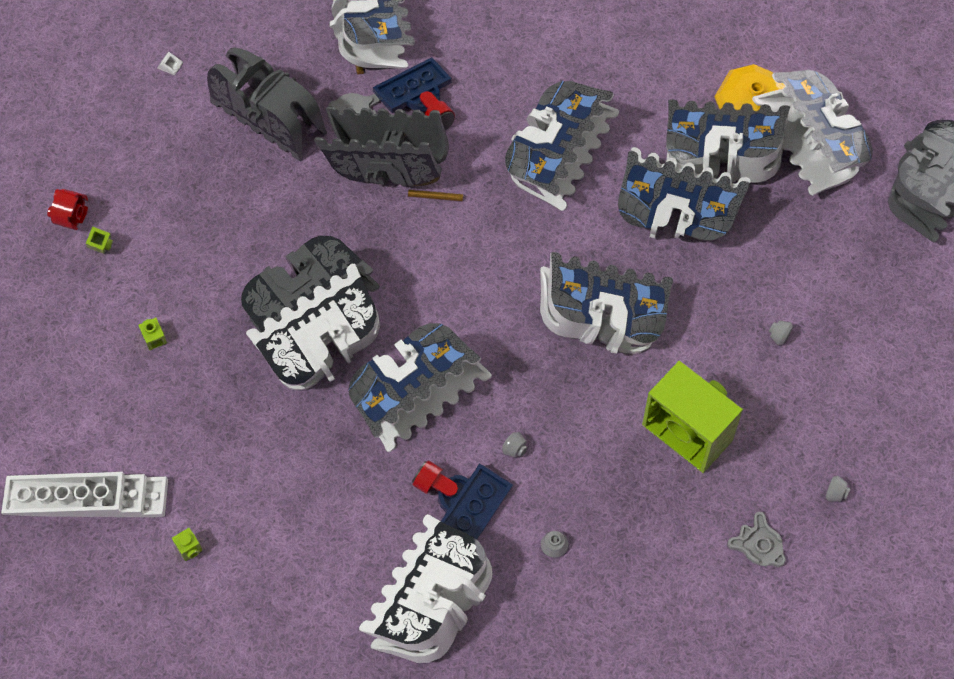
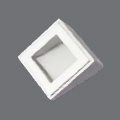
(170, 64)

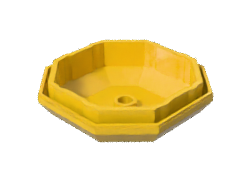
(740, 86)

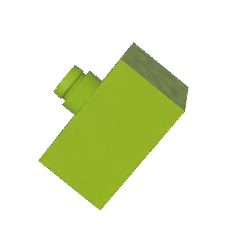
(691, 416)

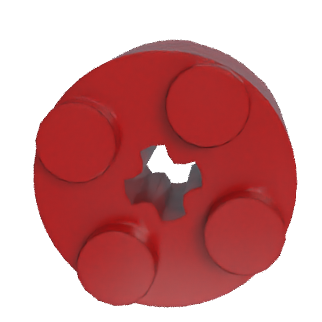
(68, 208)

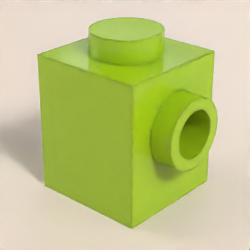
(99, 240)
(152, 333)
(187, 544)

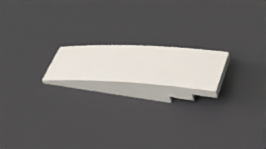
(85, 495)

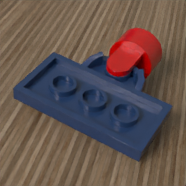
(418, 90)
(466, 501)

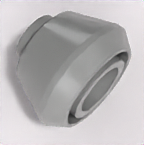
(780, 331)
(515, 445)
(837, 490)
(554, 549)

